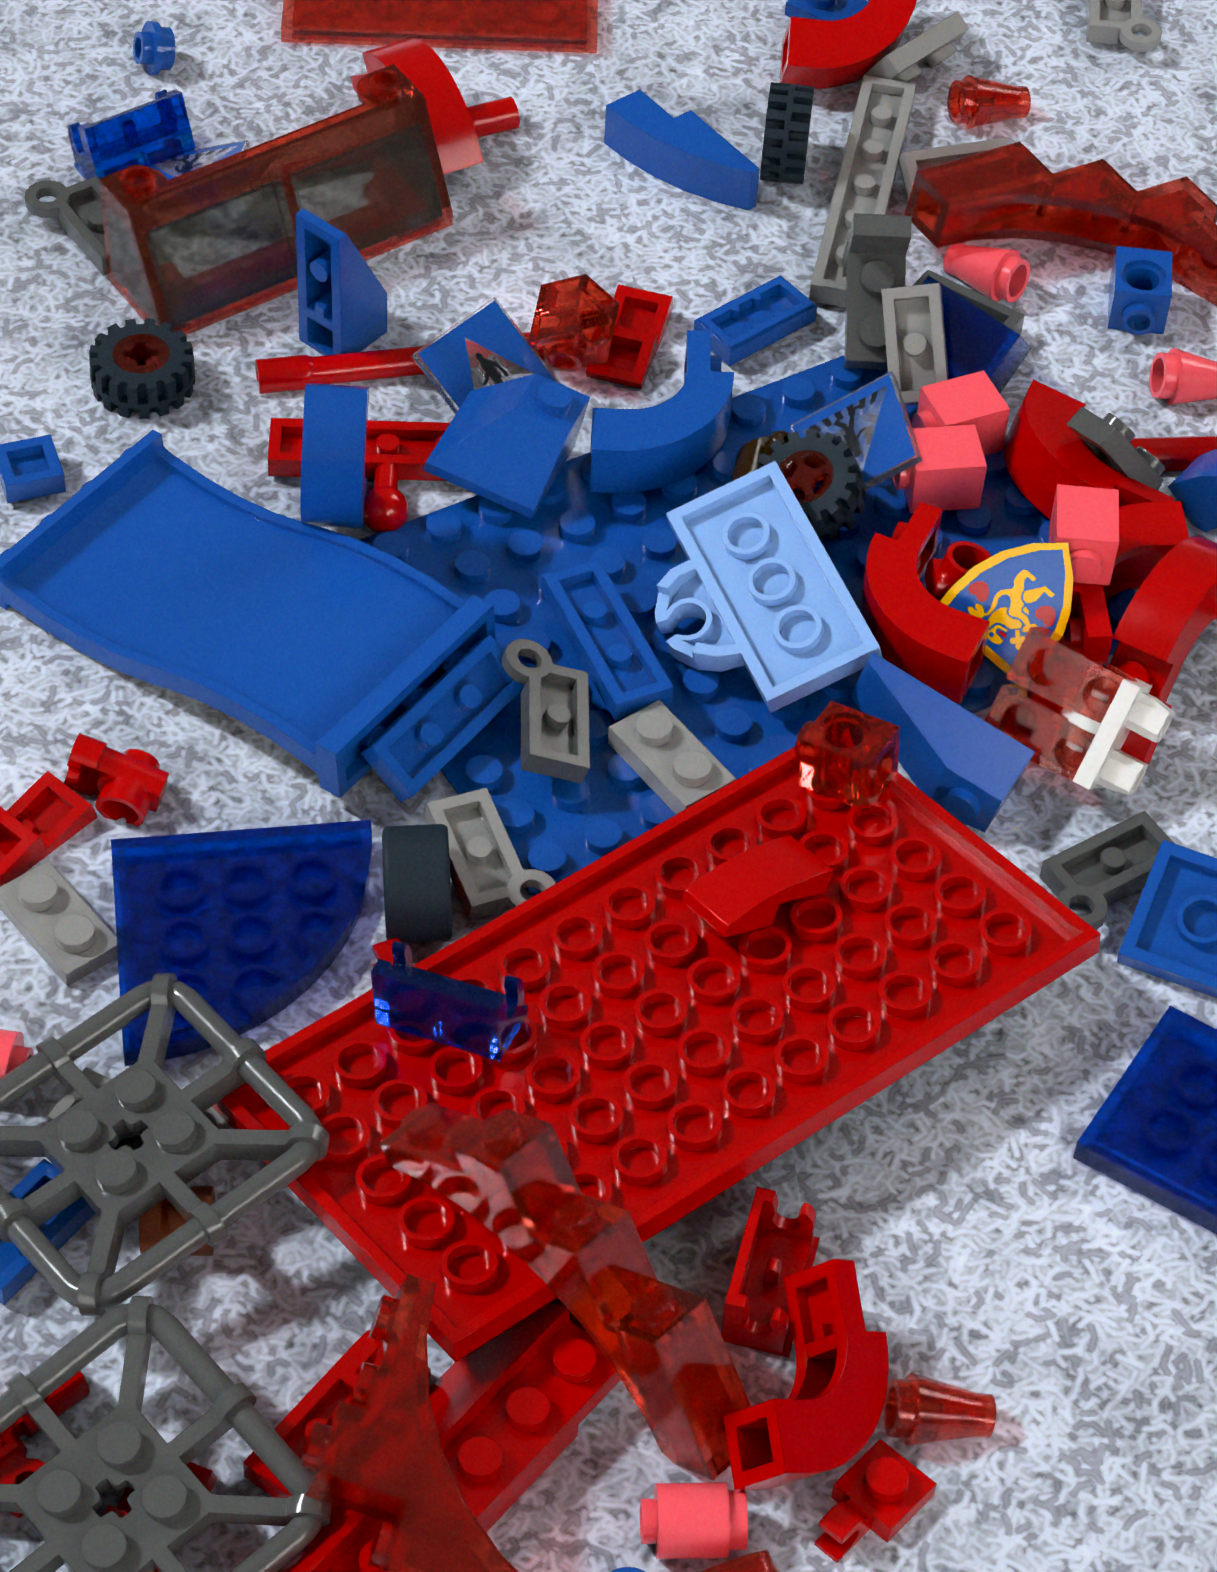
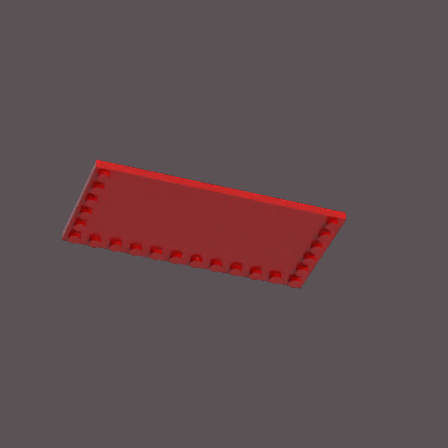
(663, 1043)

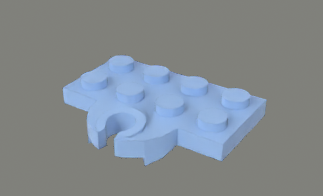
(762, 591)

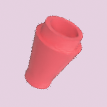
(989, 270)
(1183, 377)

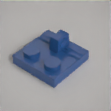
(1176, 921)

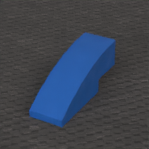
(680, 151)

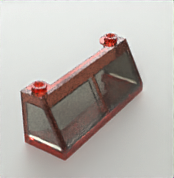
(228, 230)

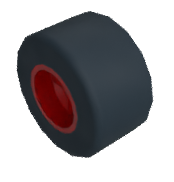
(417, 883)

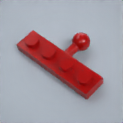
(392, 454)

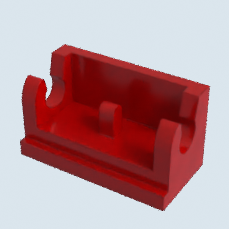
(770, 1249)

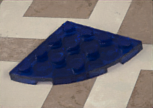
(236, 917)

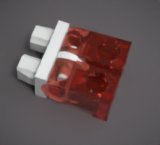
(1096, 714)

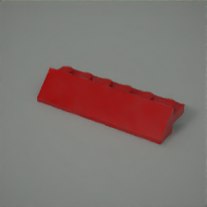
(498, 1422)

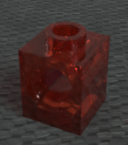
(573, 323)
(848, 755)

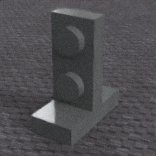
(871, 262)

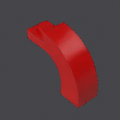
(845, 49)
(446, 108)
(1047, 453)
(1145, 537)
(1168, 615)
(911, 625)
(834, 1392)

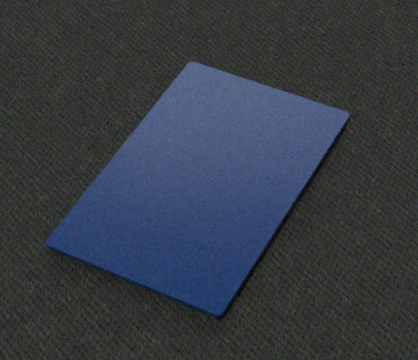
(502, 559)

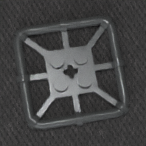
(174, 1151)
(128, 1452)

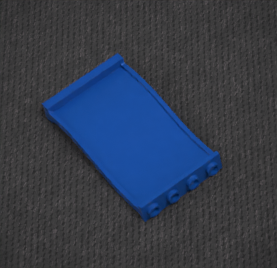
(240, 608)

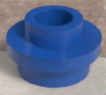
(154, 47)

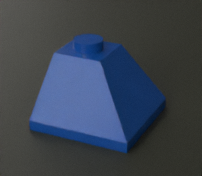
(511, 441)

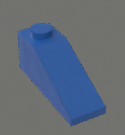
(338, 294)
(943, 746)

